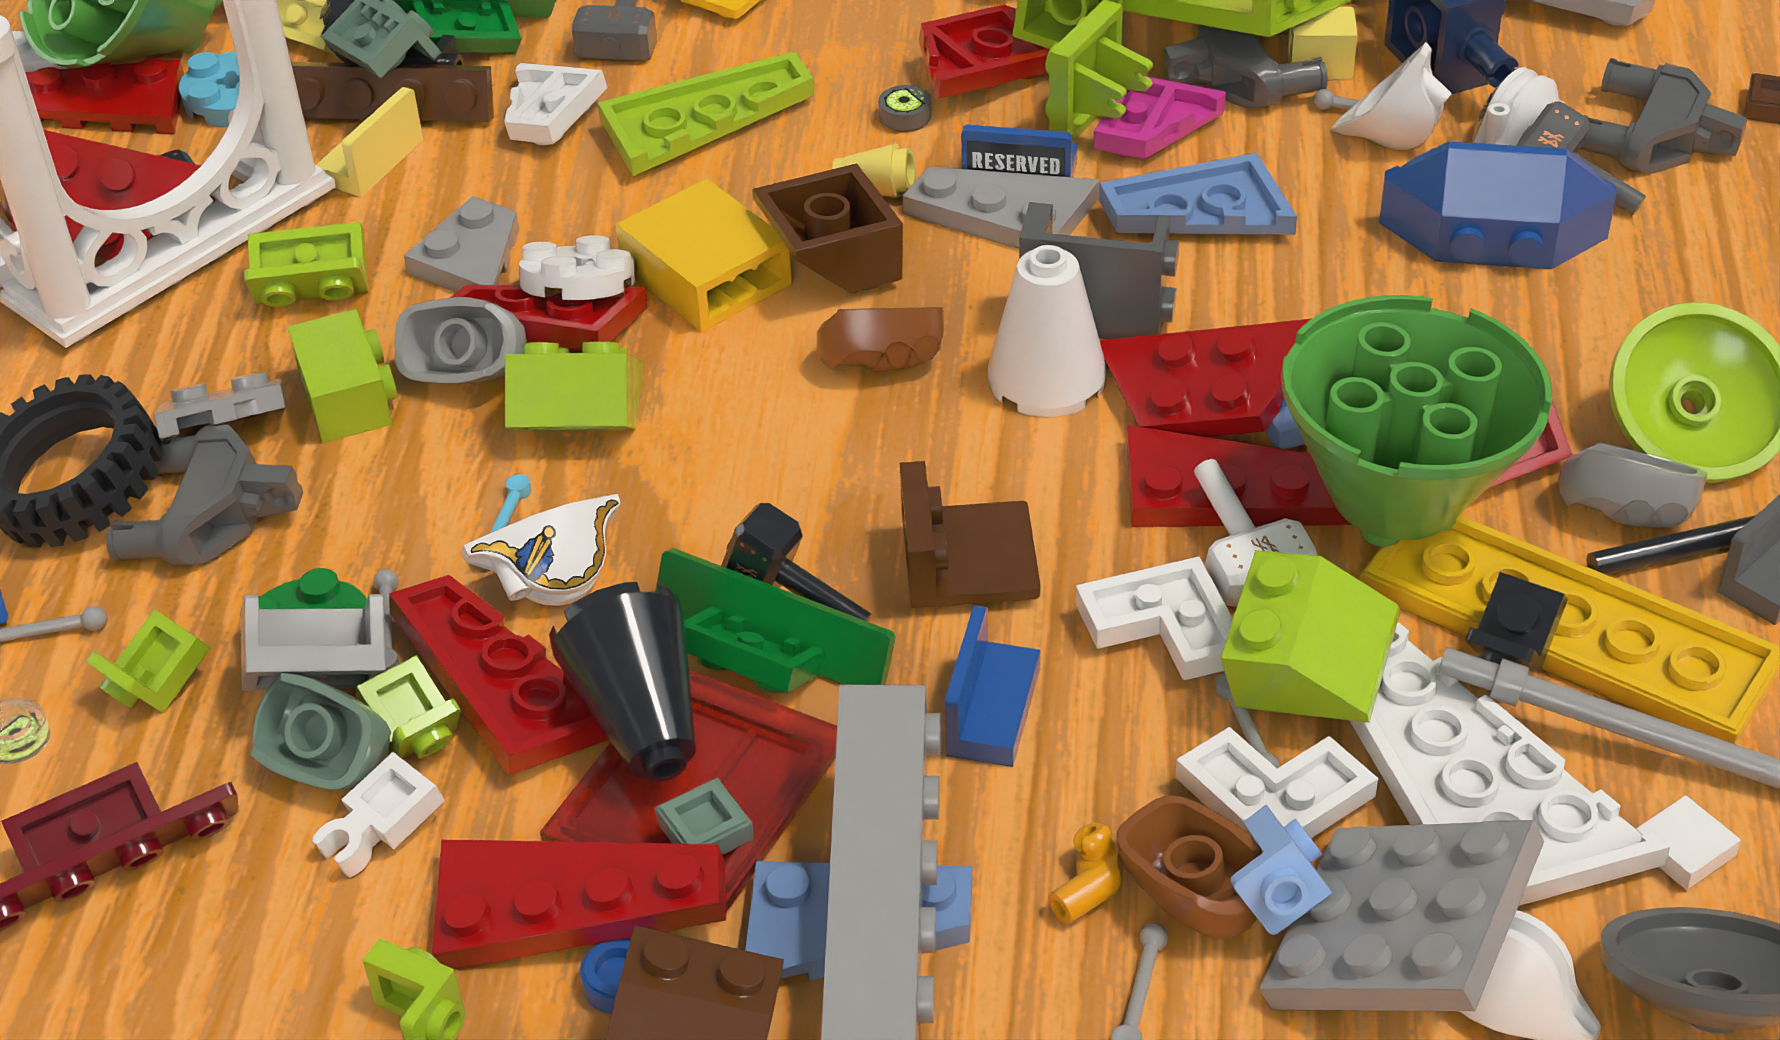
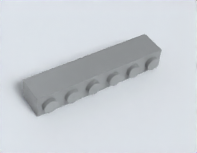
(881, 865)

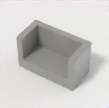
(321, 644)

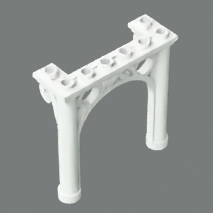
(263, 147)

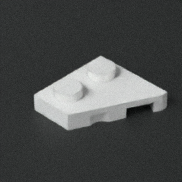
(550, 101)

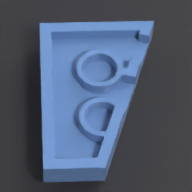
(1201, 198)
(792, 912)

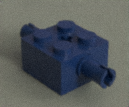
(1460, 37)

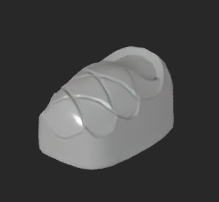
(456, 340)
(1631, 486)

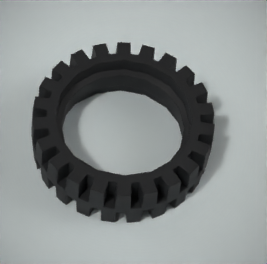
(97, 489)

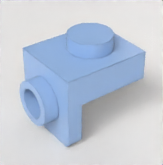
(1281, 880)

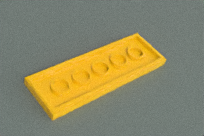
(1610, 632)

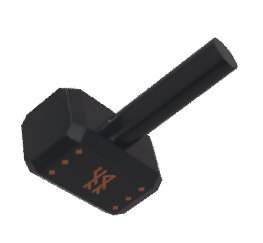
(765, 550)

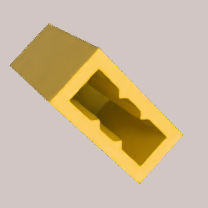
(705, 254)

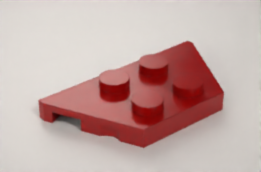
(977, 52)
(111, 179)
(1204, 378)

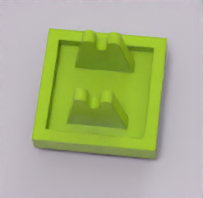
(1092, 71)

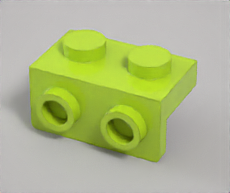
(307, 264)

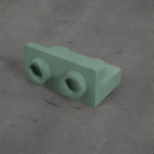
(379, 35)

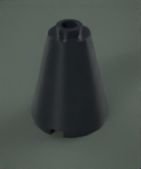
(632, 674)

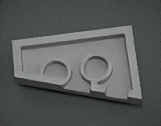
(997, 202)

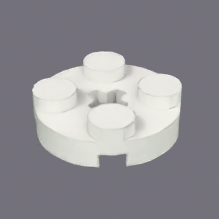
(581, 270)

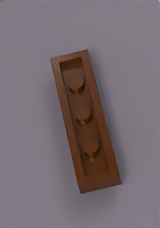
(353, 92)

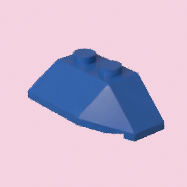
(1498, 204)

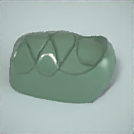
(317, 734)

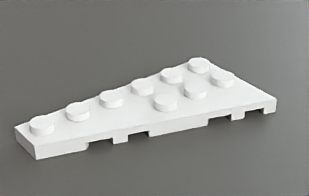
(1476, 763)

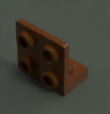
(964, 549)

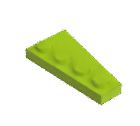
(689, 113)

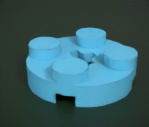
(211, 87)

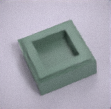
(705, 817)

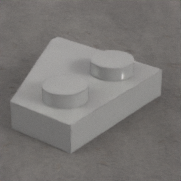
(466, 246)
(195, 406)

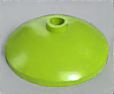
(1720, 365)

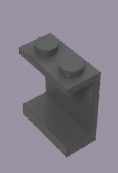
(1120, 277)

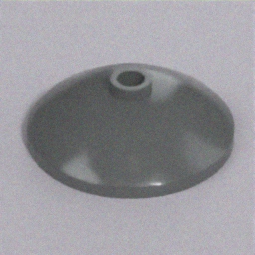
(1699, 965)

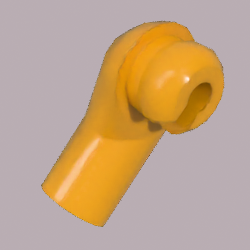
(1096, 874)

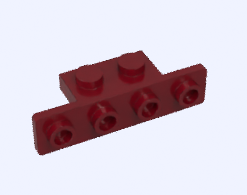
(97, 830)

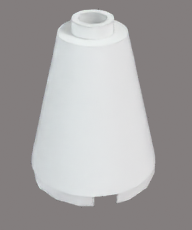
(1047, 338)

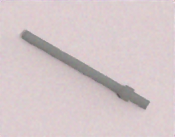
(1513, 683)

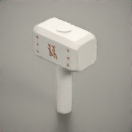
(1231, 556)

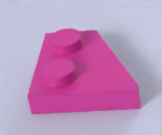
(1157, 118)

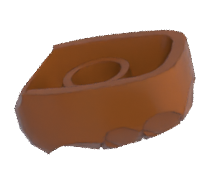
(881, 337)
(1186, 862)

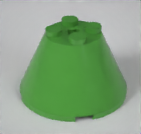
(113, 30)
(1412, 409)

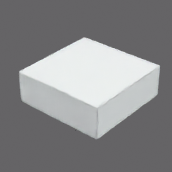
(1695, 841)

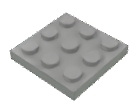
(1407, 918)

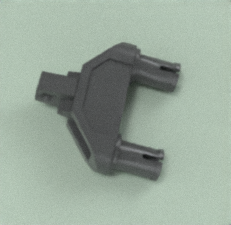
(1241, 68)
(1671, 124)
(214, 502)

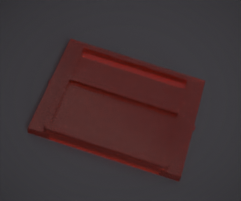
(754, 746)

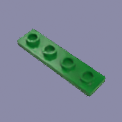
(478, 24)
(770, 631)

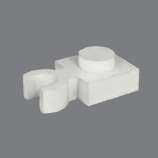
(381, 807)

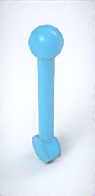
(517, 488)

